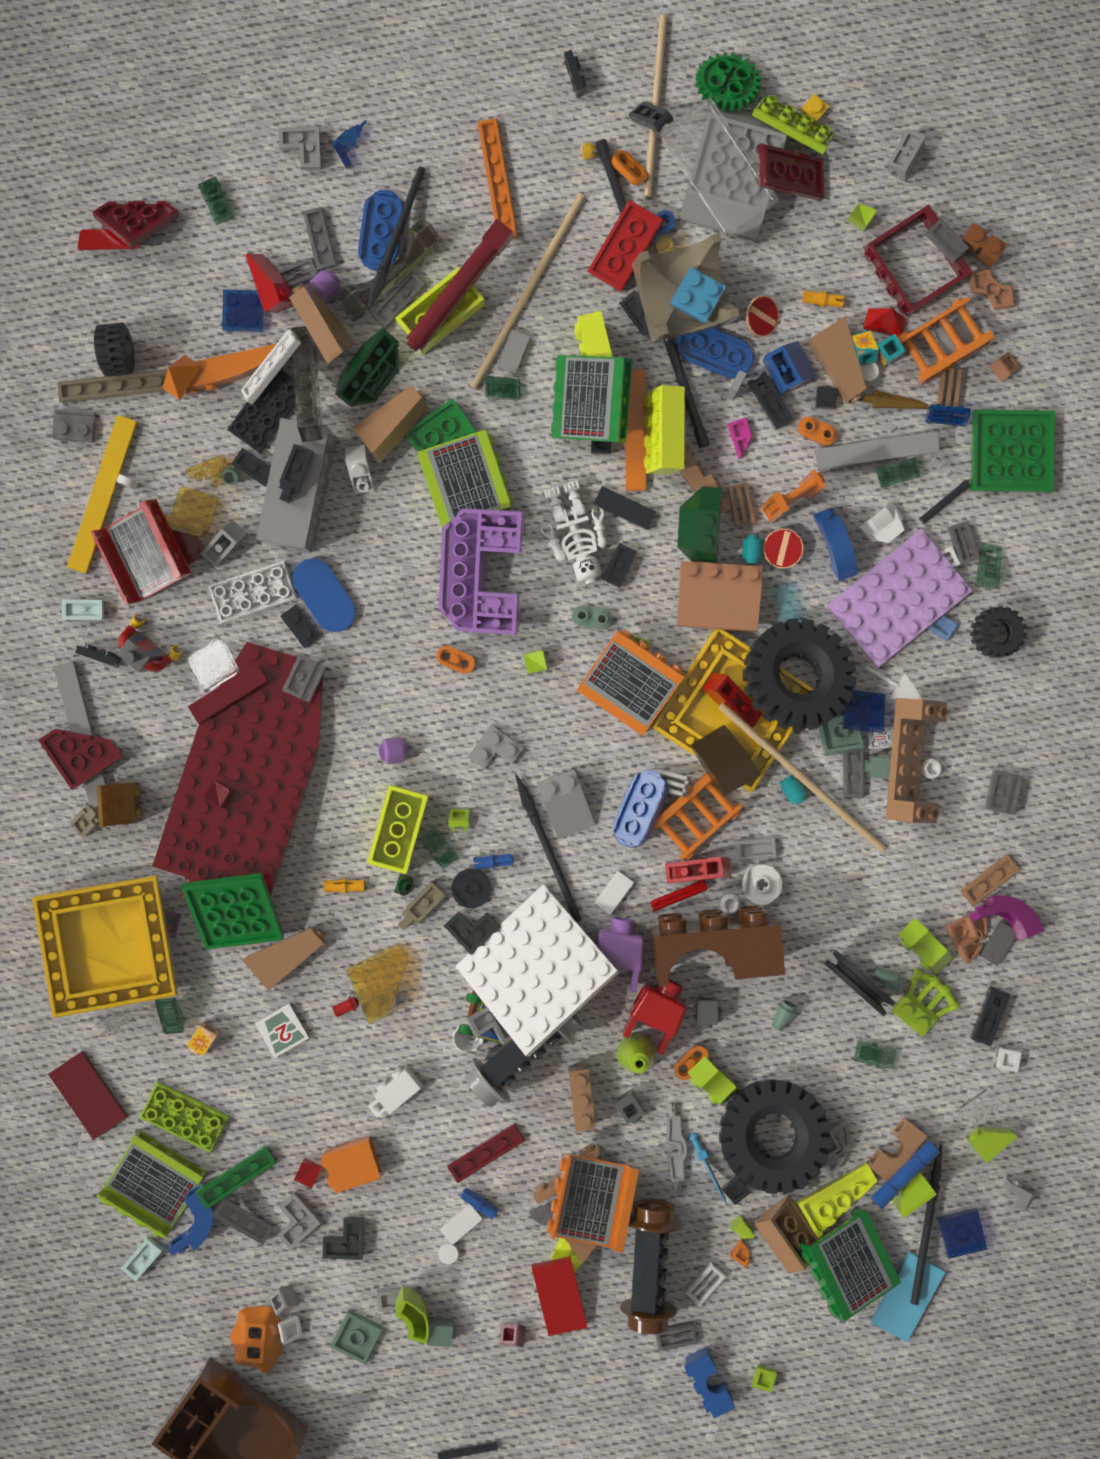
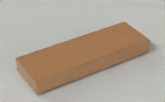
(990, 880)

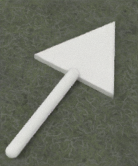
(904, 689)

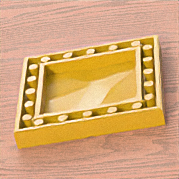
(694, 714)
(105, 946)

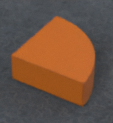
(740, 1253)

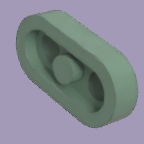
(591, 618)

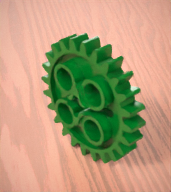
(741, 88)

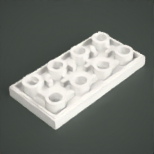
(252, 592)

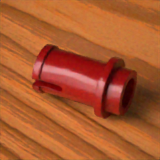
(345, 1006)

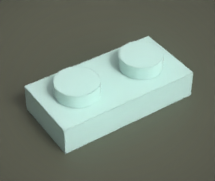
(82, 609)
(142, 1258)

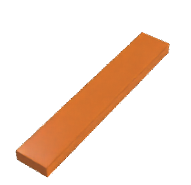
(496, 173)
(636, 431)

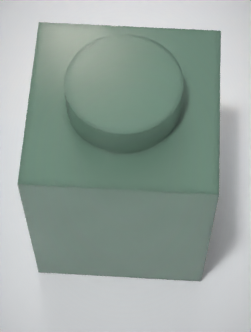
(877, 766)
(441, 1332)

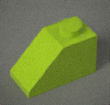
(990, 1141)

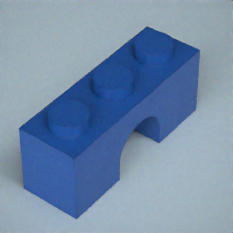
(716, 1398)

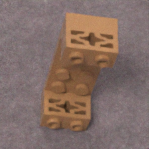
(906, 760)

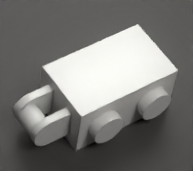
(395, 1091)

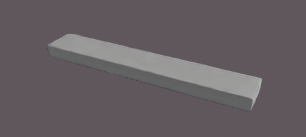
(877, 450)

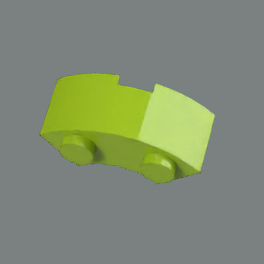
(925, 946)
(713, 1081)
(414, 1313)

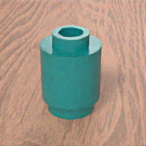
(752, 549)
(793, 790)

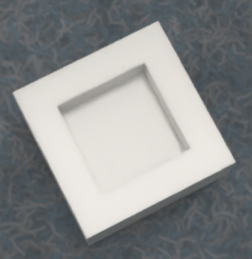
(1008, 1059)
(290, 1329)

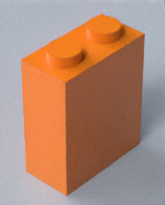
(351, 1164)

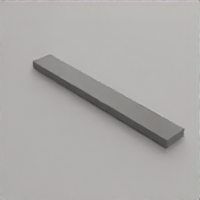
(77, 716)

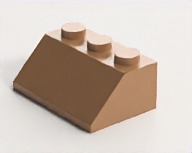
(784, 1230)

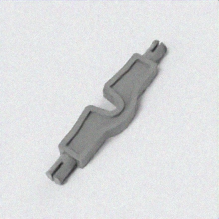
(675, 1137)

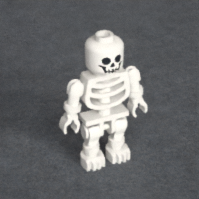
(586, 566)

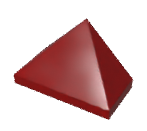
(885, 321)

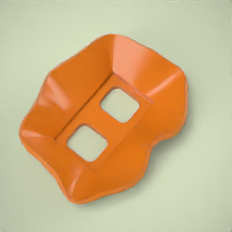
(268, 1343)

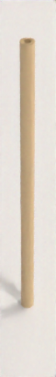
(655, 101)

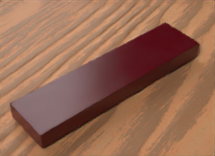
(227, 693)
(486, 1153)

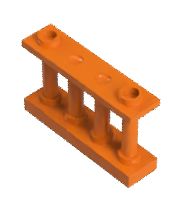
(962, 349)
(778, 504)
(677, 809)

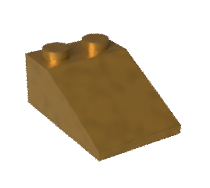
(119, 803)

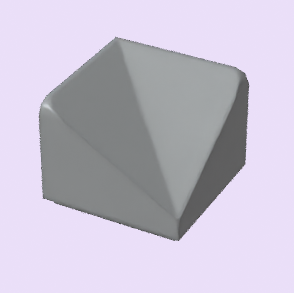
(283, 1300)

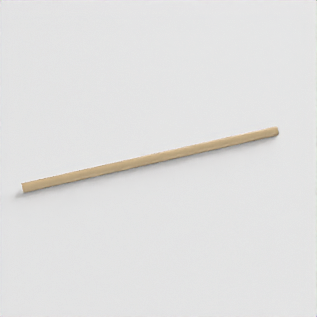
(527, 291)
(802, 777)

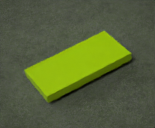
(793, 123)
(184, 1116)

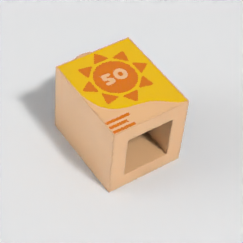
(202, 1039)

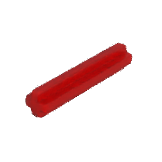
(678, 895)

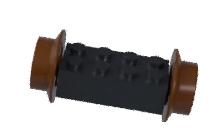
(647, 1307)

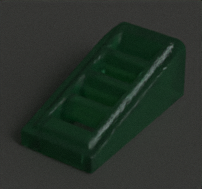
(992, 579)
(170, 1018)

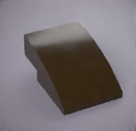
(725, 760)

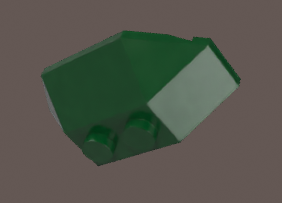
(369, 370)
(700, 525)

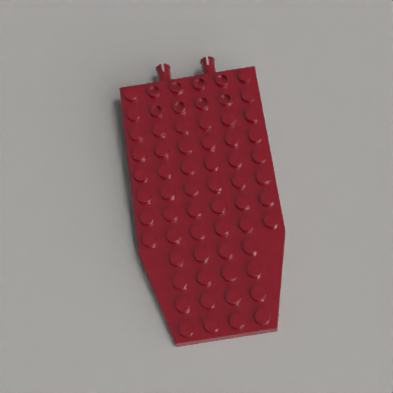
(266, 756)

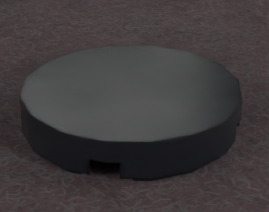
(476, 890)

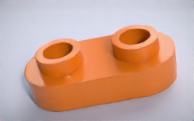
(629, 167)
(817, 432)
(455, 660)
(689, 1060)

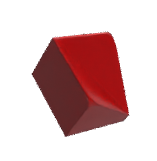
(307, 1173)

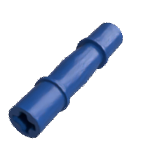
(905, 1174)

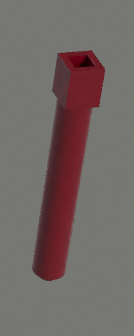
(492, 245)

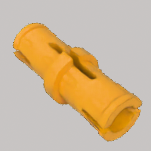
(823, 299)
(344, 885)

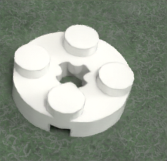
(752, 891)

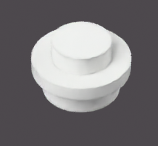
(931, 768)
(730, 903)

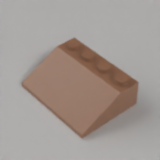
(719, 596)

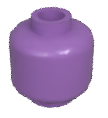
(326, 284)
(393, 750)

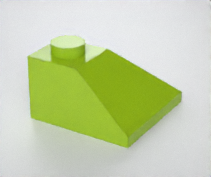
(913, 1195)

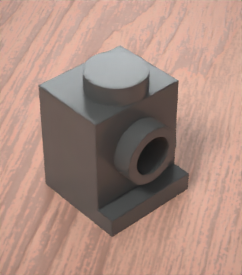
(629, 1115)

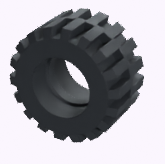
(114, 349)
(1014, 628)

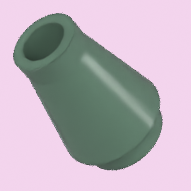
(889, 979)
(784, 1013)

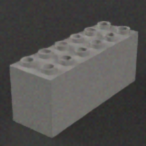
(295, 522)

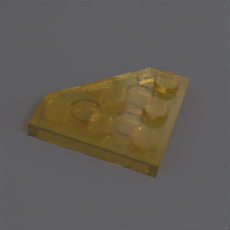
(378, 981)

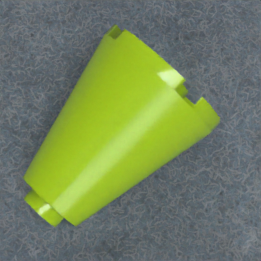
(636, 1053)

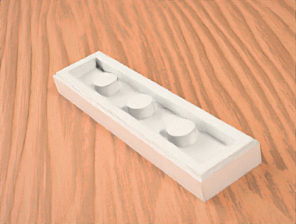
(270, 366)

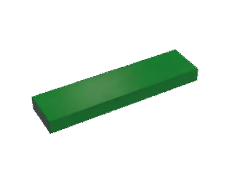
(235, 1177)

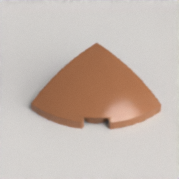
(967, 936)

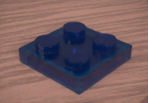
(242, 311)
(865, 712)
(962, 1233)

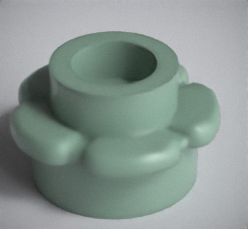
(230, 480)

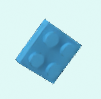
(697, 295)

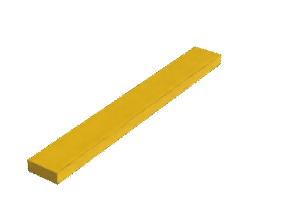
(102, 493)

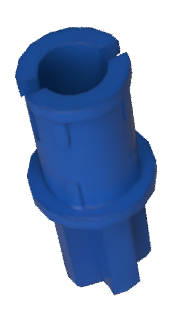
(493, 861)
(479, 1203)

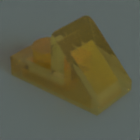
(212, 466)

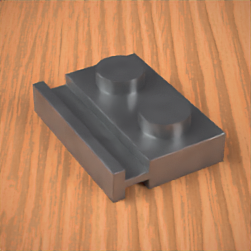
(74, 425)
(304, 678)
(1004, 792)

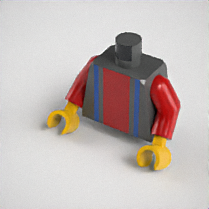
(141, 652)

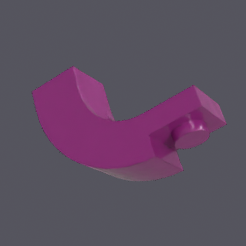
(1016, 912)

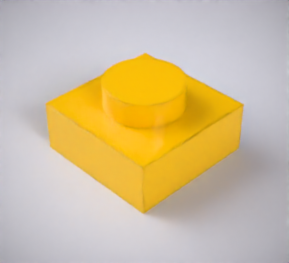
(815, 108)

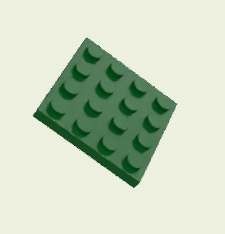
(1012, 451)
(233, 911)

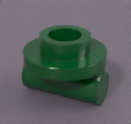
(404, 885)

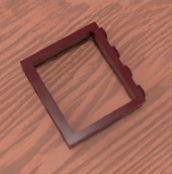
(928, 218)

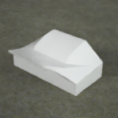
(884, 525)

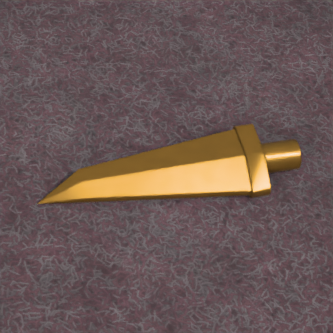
(887, 400)

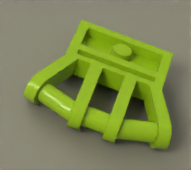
(914, 1012)

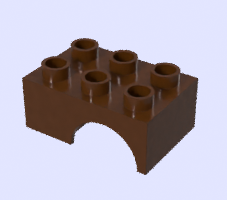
(746, 942)
(228, 1420)

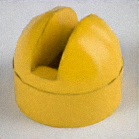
(587, 149)

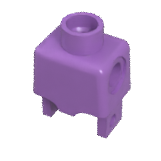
(623, 947)

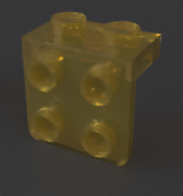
(192, 511)

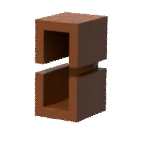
(991, 246)

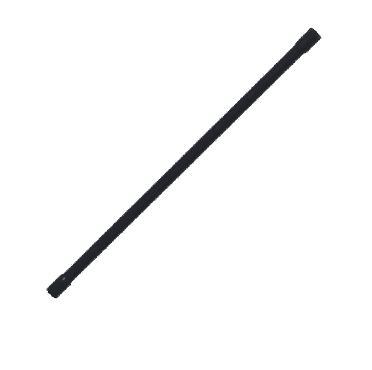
(699, 430)

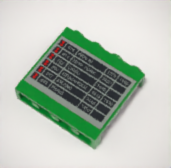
(591, 398)
(851, 1266)

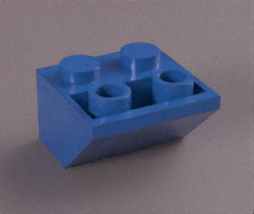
(788, 367)

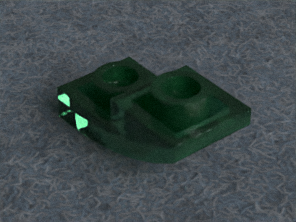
(216, 200)
(898, 472)

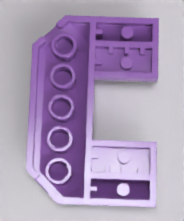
(464, 570)

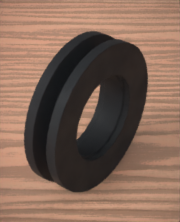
(859, 983)

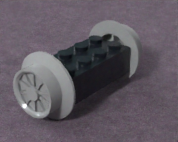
(490, 1079)

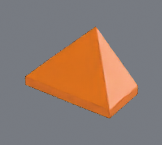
(180, 376)

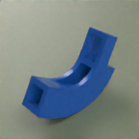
(838, 544)
(199, 1229)

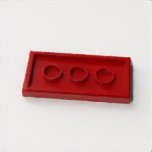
(628, 238)
(559, 1295)

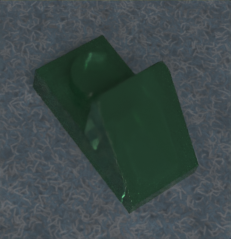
(502, 388)
(439, 847)
(878, 1055)

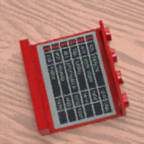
(141, 553)

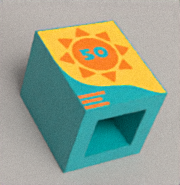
(865, 347)
(890, 350)

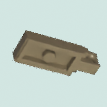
(86, 820)
(422, 905)

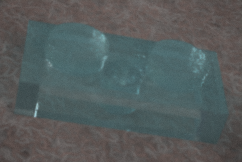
(784, 602)

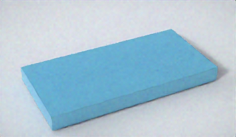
(895, 1311)

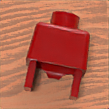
(659, 1009)

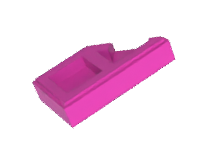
(740, 435)

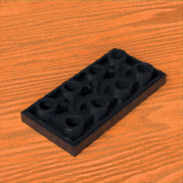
(261, 420)

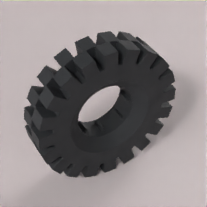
(821, 652)
(810, 1143)

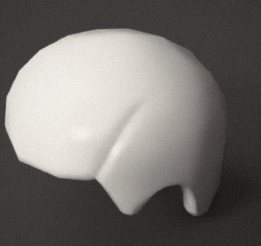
(466, 1043)

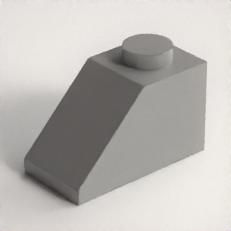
(224, 543)

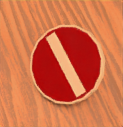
(762, 316)
(783, 548)

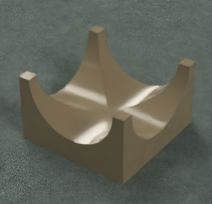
(659, 279)

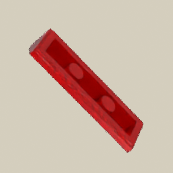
(100, 240)

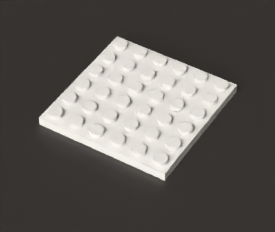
(537, 970)

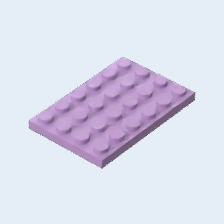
(899, 598)

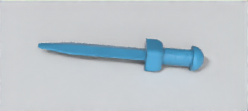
(702, 1154)

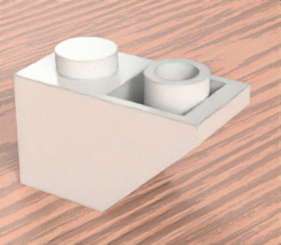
(359, 469)

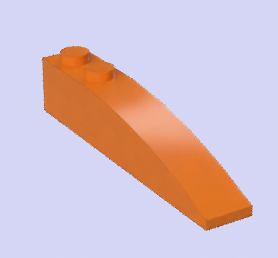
(228, 368)

